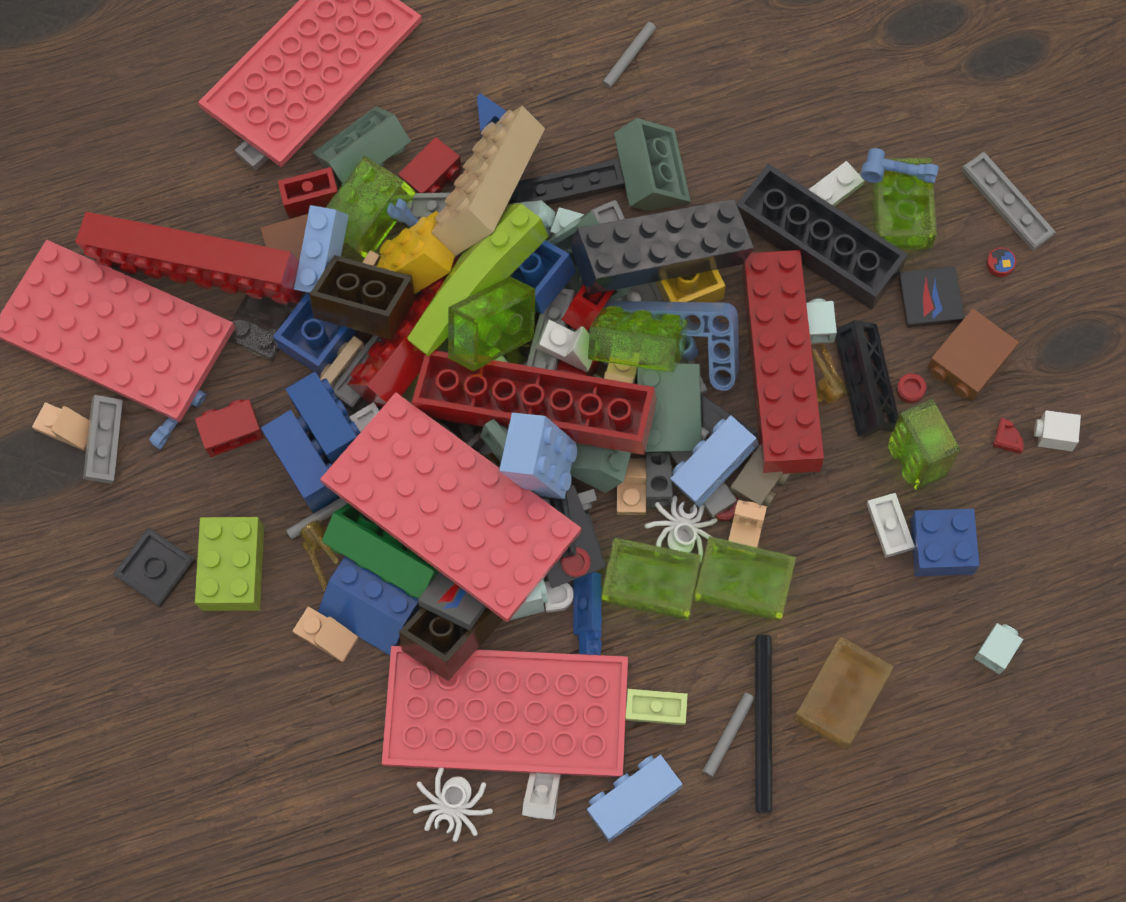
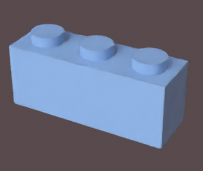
(321, 241)
(714, 460)
(633, 797)

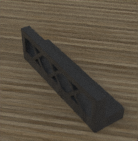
(862, 376)

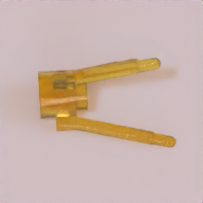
(831, 385)
(313, 535)

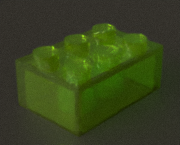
(366, 200)
(905, 208)
(491, 323)
(638, 339)
(923, 444)
(651, 578)
(744, 578)

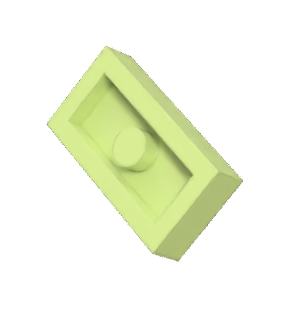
(656, 707)

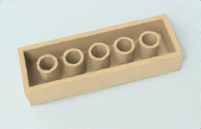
(488, 180)

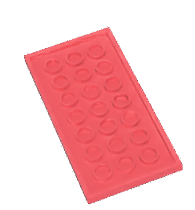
(306, 70)
(114, 330)
(451, 506)
(509, 714)

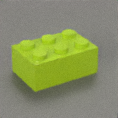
(229, 564)

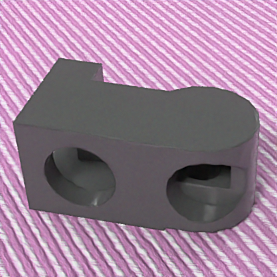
(658, 480)

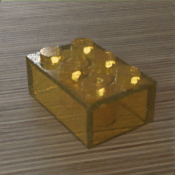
(843, 693)

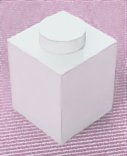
(1058, 430)

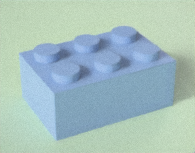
(538, 455)

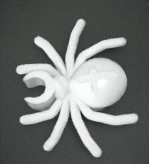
(682, 527)
(452, 804)

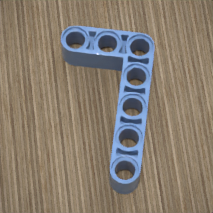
(709, 327)

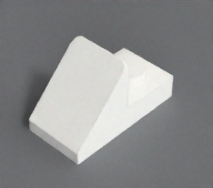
(566, 344)
(541, 796)

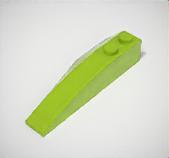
(478, 268)

